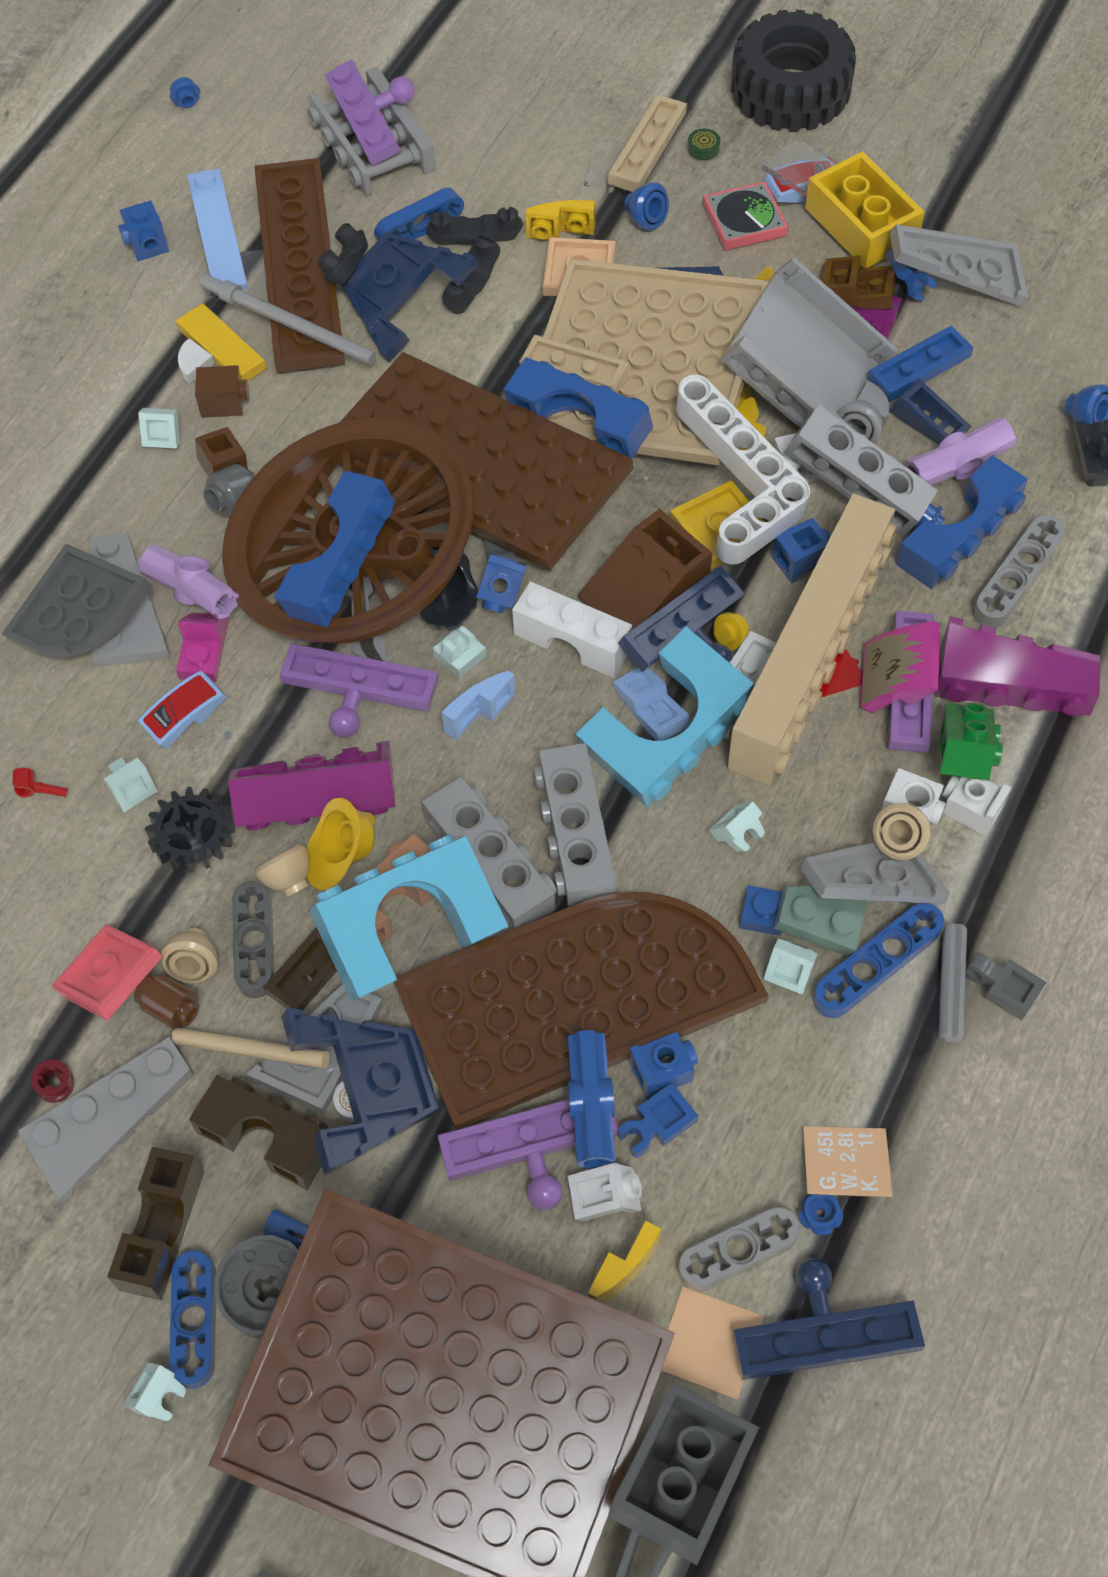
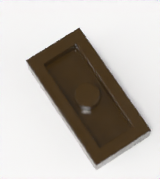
(302, 974)

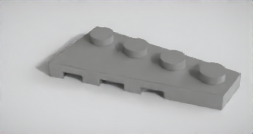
(965, 260)
(141, 635)
(91, 1124)

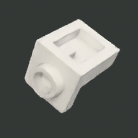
(605, 1191)

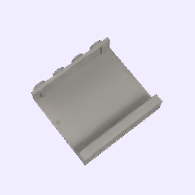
(805, 346)

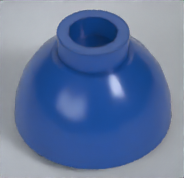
(648, 206)
(1089, 404)

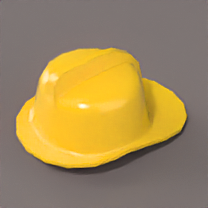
(337, 842)

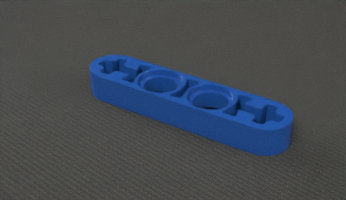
(882, 963)

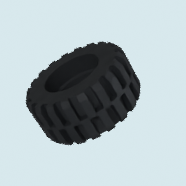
(795, 43)

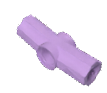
(963, 454)
(189, 580)

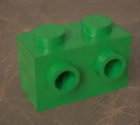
(969, 741)

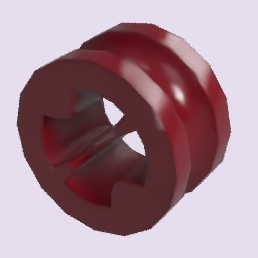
(49, 1093)

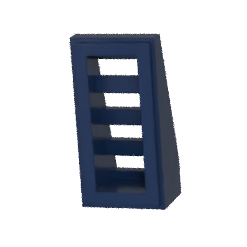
(928, 400)

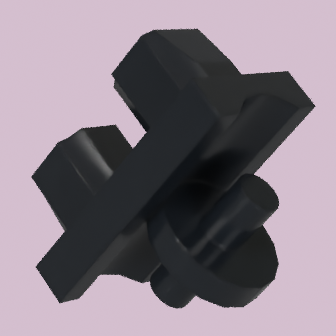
(1093, 451)

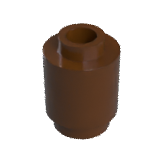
(167, 1000)

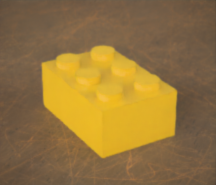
(861, 207)

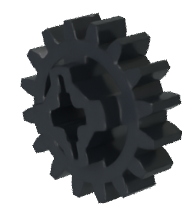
(174, 841)

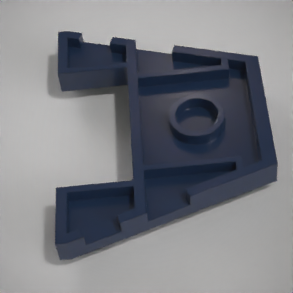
(390, 276)
(381, 1077)

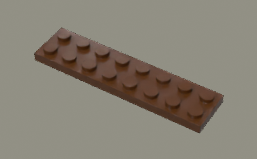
(292, 241)

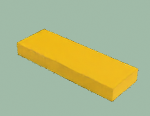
(220, 341)

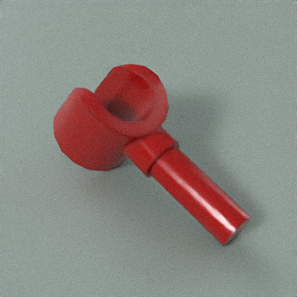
(25, 784)

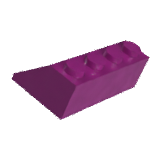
(1015, 671)
(302, 791)

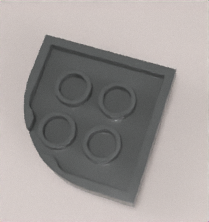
(76, 605)

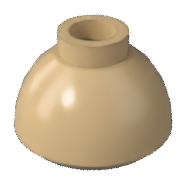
(901, 831)
(286, 871)
(190, 957)

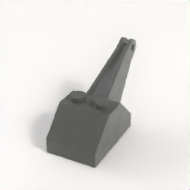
(681, 1477)

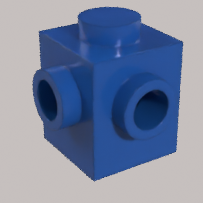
(139, 226)

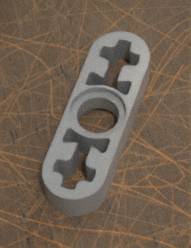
(773, 1245)

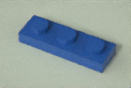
(921, 362)

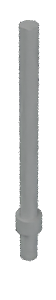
(233, 294)

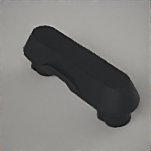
(464, 230)
(486, 253)
(341, 267)

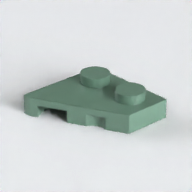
(821, 921)

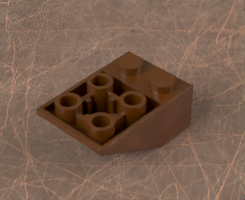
(647, 570)

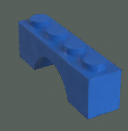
(619, 420)
(936, 549)
(317, 587)

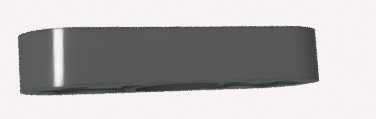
(241, 926)

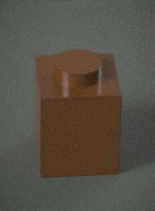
(220, 391)

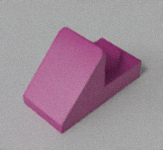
(201, 644)

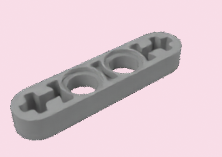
(1018, 570)

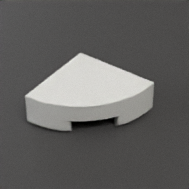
(193, 356)

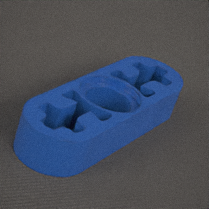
(403, 220)
(204, 1352)

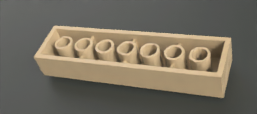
(811, 641)

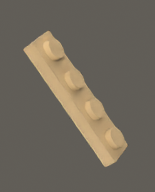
(647, 143)

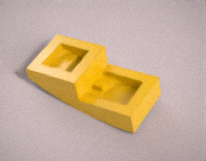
(618, 1273)

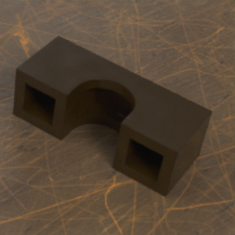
(233, 1110)
(168, 1195)

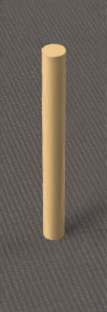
(250, 1047)

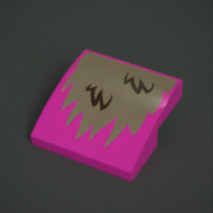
(901, 666)

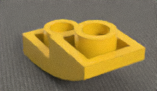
(560, 216)

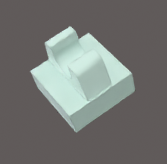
(159, 428)
(459, 651)
(129, 783)
(734, 824)
(790, 966)
(149, 1390)

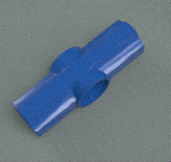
(591, 1099)

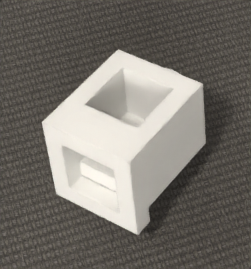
(975, 802)

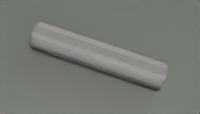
(953, 983)

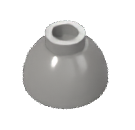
(863, 419)

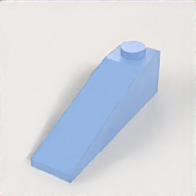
(216, 227)

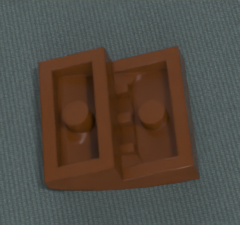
(860, 286)

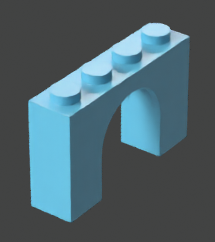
(651, 766)
(349, 916)

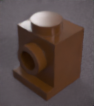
(219, 450)

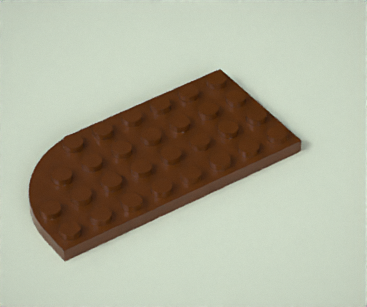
(614, 964)

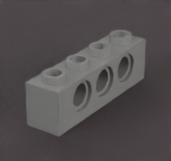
(859, 467)
(572, 769)
(460, 804)

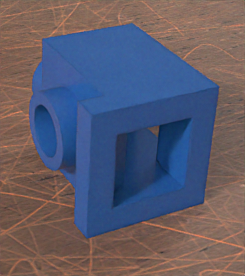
(799, 548)
(500, 567)
(654, 1074)

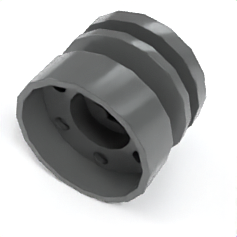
(241, 1276)

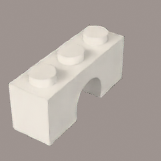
(548, 615)

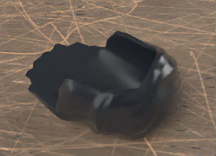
(455, 600)

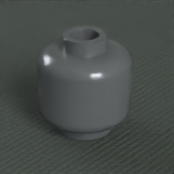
(225, 488)

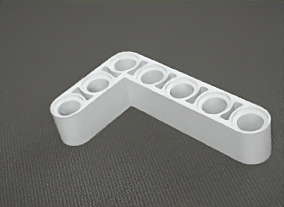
(747, 467)

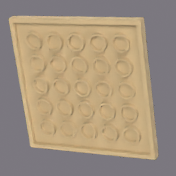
(666, 330)

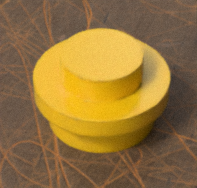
(731, 630)

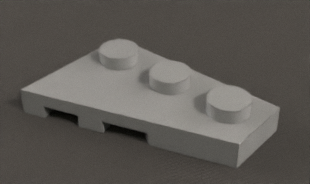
(871, 875)
(309, 1084)

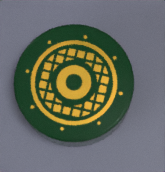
(703, 144)

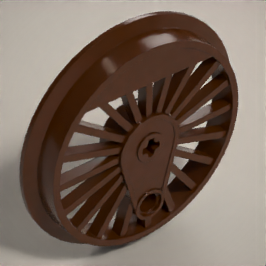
(288, 486)

